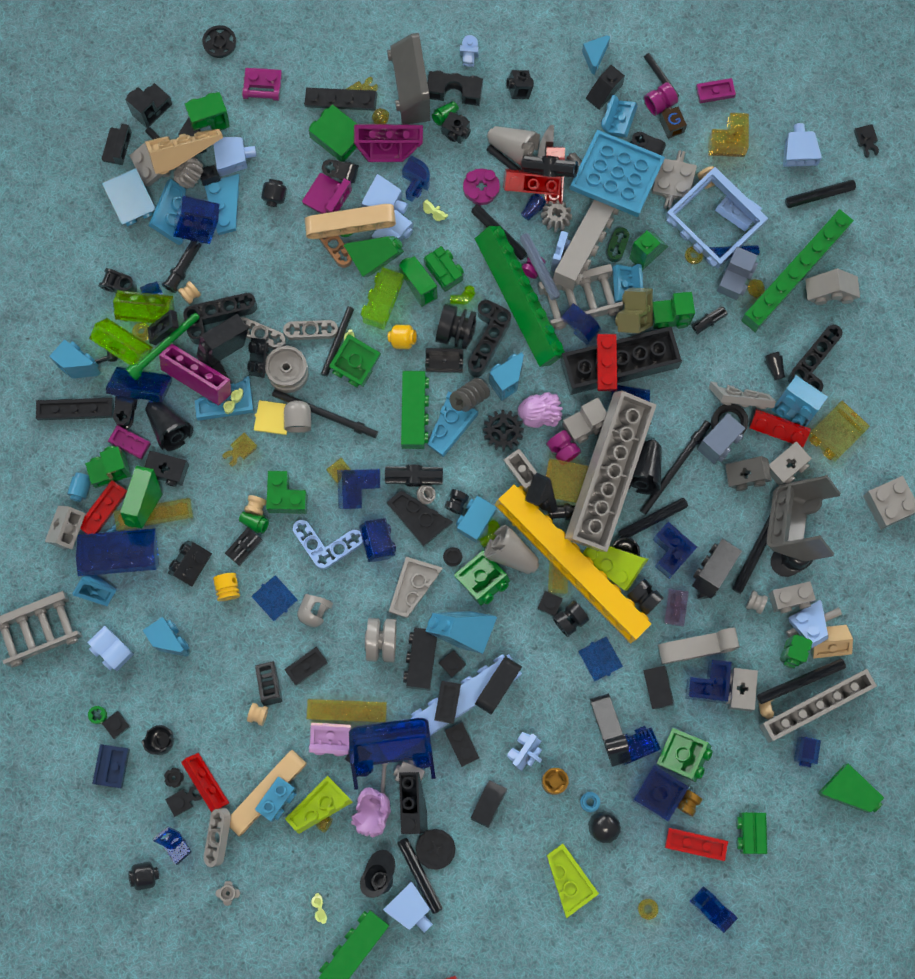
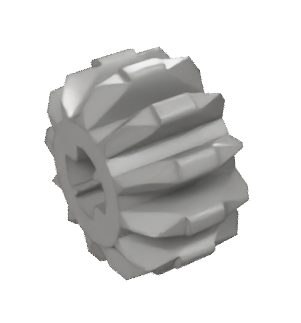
(188, 173)
(554, 221)

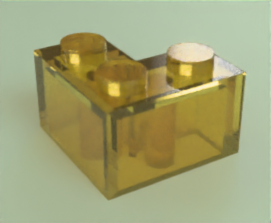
(733, 140)

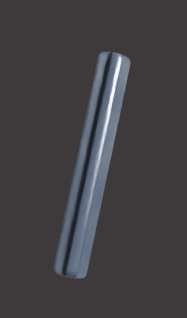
(539, 266)

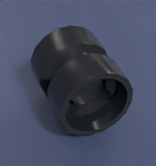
(645, 596)
(575, 613)

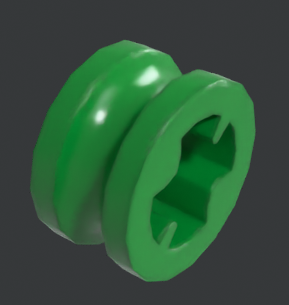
(91, 716)

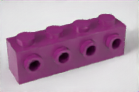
(195, 374)

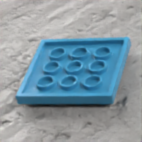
(617, 173)

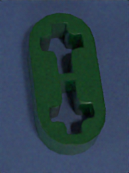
(621, 246)

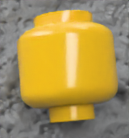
(402, 336)

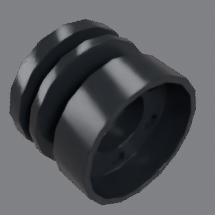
(456, 326)

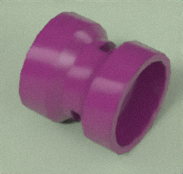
(529, 269)

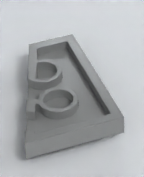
(748, 397)
(412, 585)

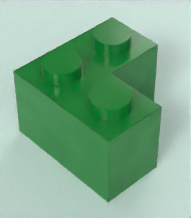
(207, 112)
(674, 312)
(108, 467)
(282, 499)

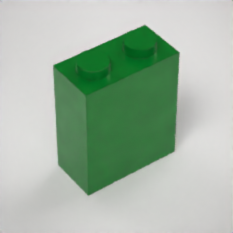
(334, 133)

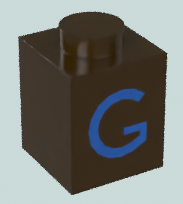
(672, 122)

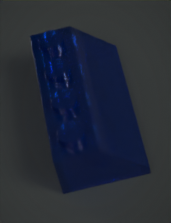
(117, 552)

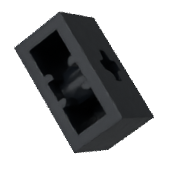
(177, 468)

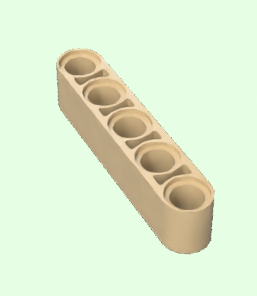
(350, 221)
(246, 814)

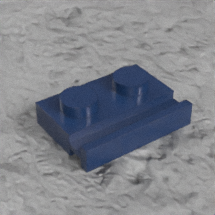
(111, 766)

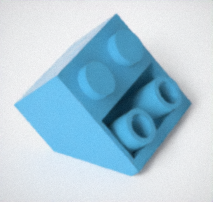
(73, 361)
(506, 377)
(799, 402)
(164, 637)

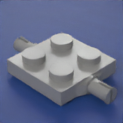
(674, 179)

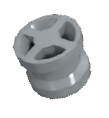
(756, 602)

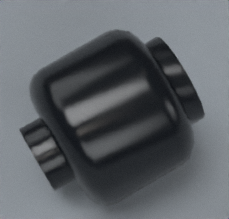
(273, 192)
(143, 876)

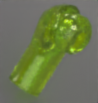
(465, 297)
(493, 526)

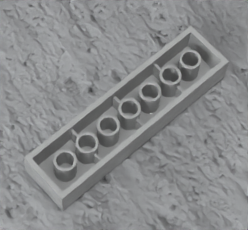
(610, 471)

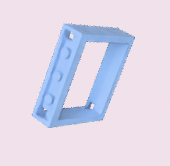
(735, 196)

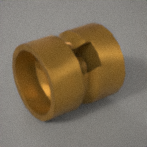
(555, 781)

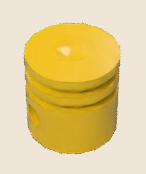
(226, 586)

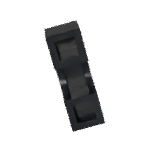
(442, 82)

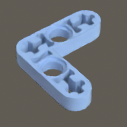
(321, 550)

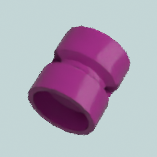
(663, 97)
(563, 447)

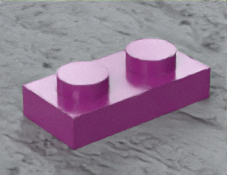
(715, 90)

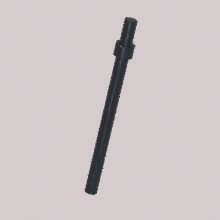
(357, 427)
(696, 438)

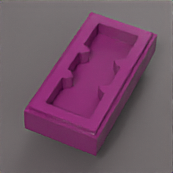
(129, 442)

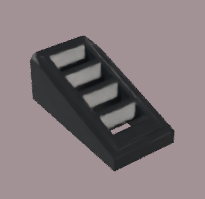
(271, 699)

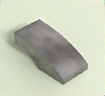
(547, 140)

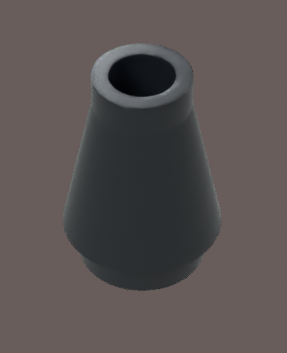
(775, 364)

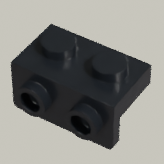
(189, 562)

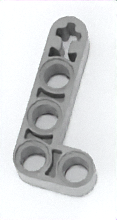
(699, 646)

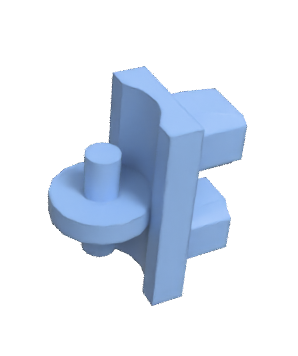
(469, 50)
(528, 753)

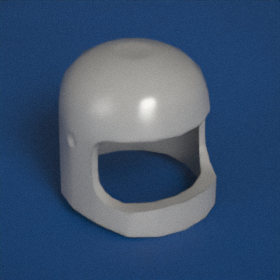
(297, 414)
(304, 612)

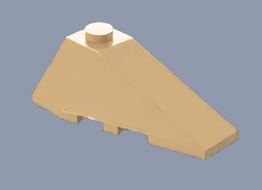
(169, 154)

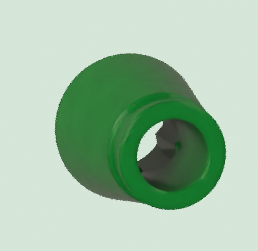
(440, 114)
(255, 522)

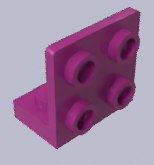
(327, 194)

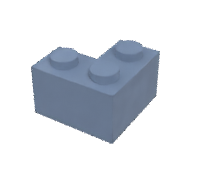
(738, 271)
(718, 441)

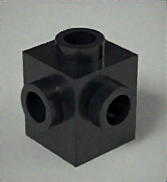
(520, 84)
(456, 127)

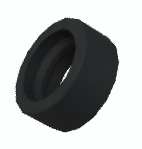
(730, 408)

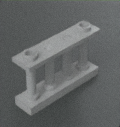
(599, 273)
(38, 609)

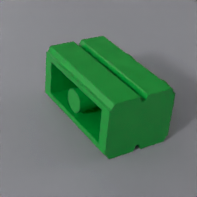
(443, 268)
(795, 651)
(752, 833)

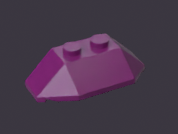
(387, 141)

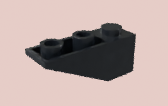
(412, 804)

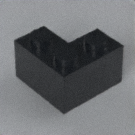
(148, 104)

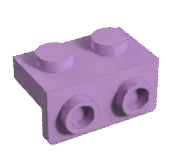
(329, 739)

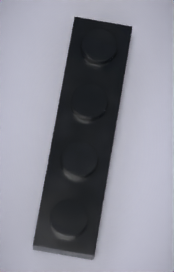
(341, 98)
(74, 409)

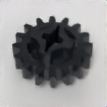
(495, 430)

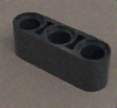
(498, 685)

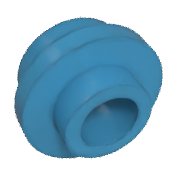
(596, 799)

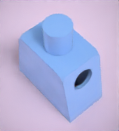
(801, 148)
(232, 155)
(384, 192)
(409, 908)

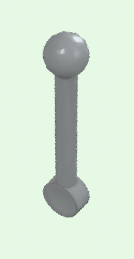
(383, 777)

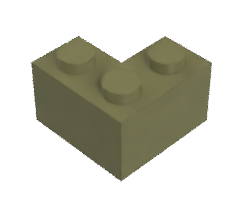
(637, 312)

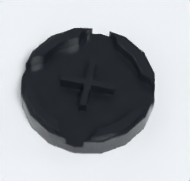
(435, 849)

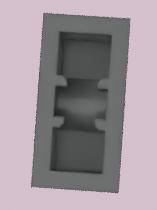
(738, 472)

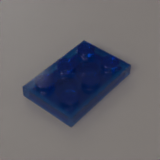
(148, 387)

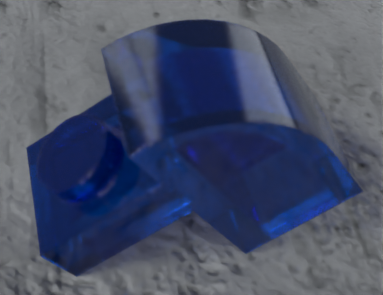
(419, 176)
(584, 325)
(713, 910)

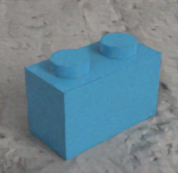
(476, 519)

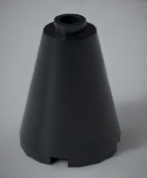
(168, 426)
(648, 469)

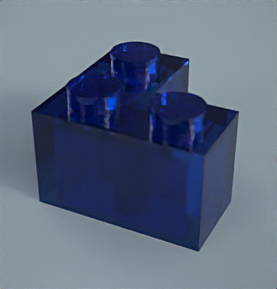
(350, 485)
(678, 549)
(713, 688)

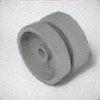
(276, 369)
(380, 640)

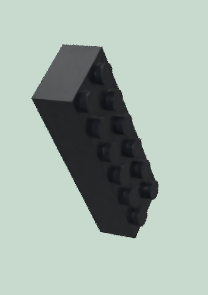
(636, 358)

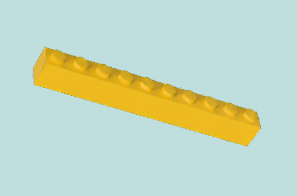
(573, 564)

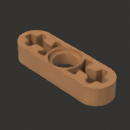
(336, 257)

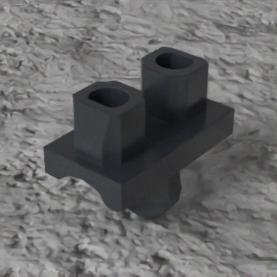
(243, 546)

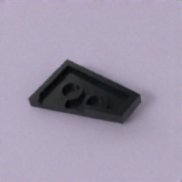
(418, 518)

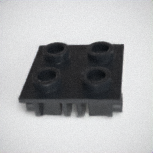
(257, 362)

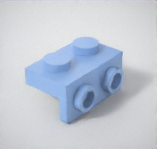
(734, 214)

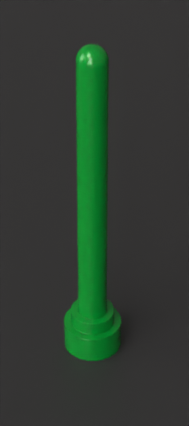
(136, 369)

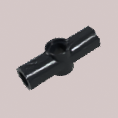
(550, 166)
(414, 475)

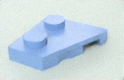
(562, 245)
(811, 623)

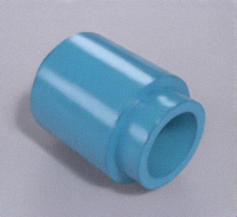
(79, 487)

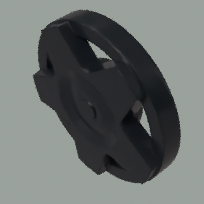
(219, 41)

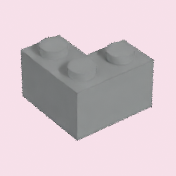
(832, 286)
(585, 422)

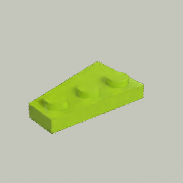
(618, 565)
(318, 805)
(570, 880)

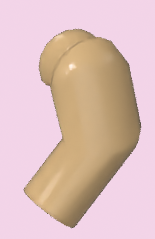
(766, 710)

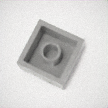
(891, 502)

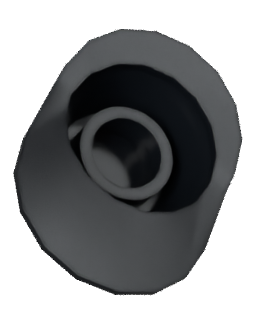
(787, 566)
(378, 874)

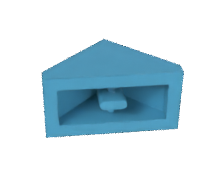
(594, 52)
(94, 590)

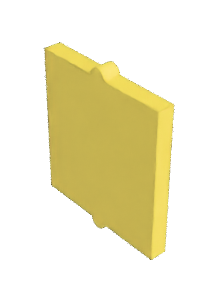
(270, 418)

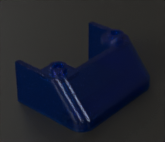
(390, 743)

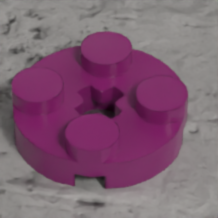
(483, 176)

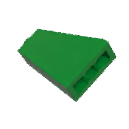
(647, 249)
(374, 253)
(418, 280)
(140, 497)
(852, 790)

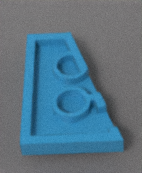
(226, 194)
(166, 210)
(207, 409)
(450, 427)

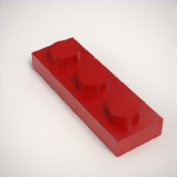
(606, 362)
(779, 428)
(103, 508)
(205, 782)
(696, 844)

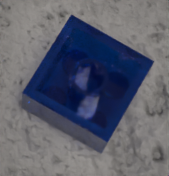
(196, 220)
(660, 793)

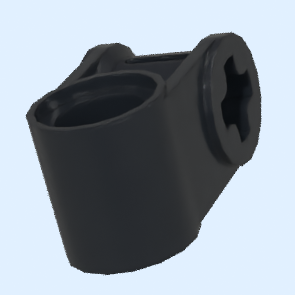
(648, 142)
(342, 170)
(115, 281)
(124, 407)

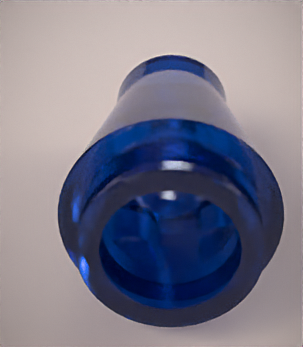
(533, 206)

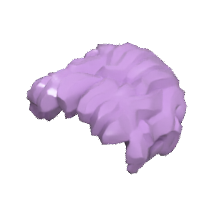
(540, 410)
(372, 812)

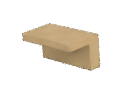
(838, 643)

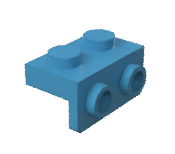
(618, 117)
(625, 278)
(275, 799)

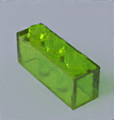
(382, 298)
(141, 306)
(119, 341)

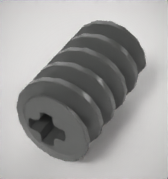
(469, 395)

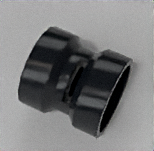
(456, 501)

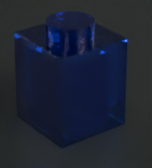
(807, 751)

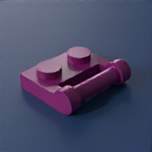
(262, 79)

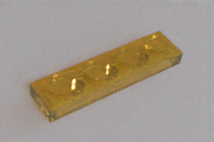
(162, 513)
(346, 710)

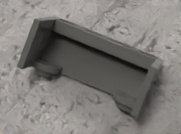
(410, 80)
(788, 518)

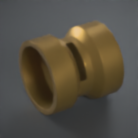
(689, 803)

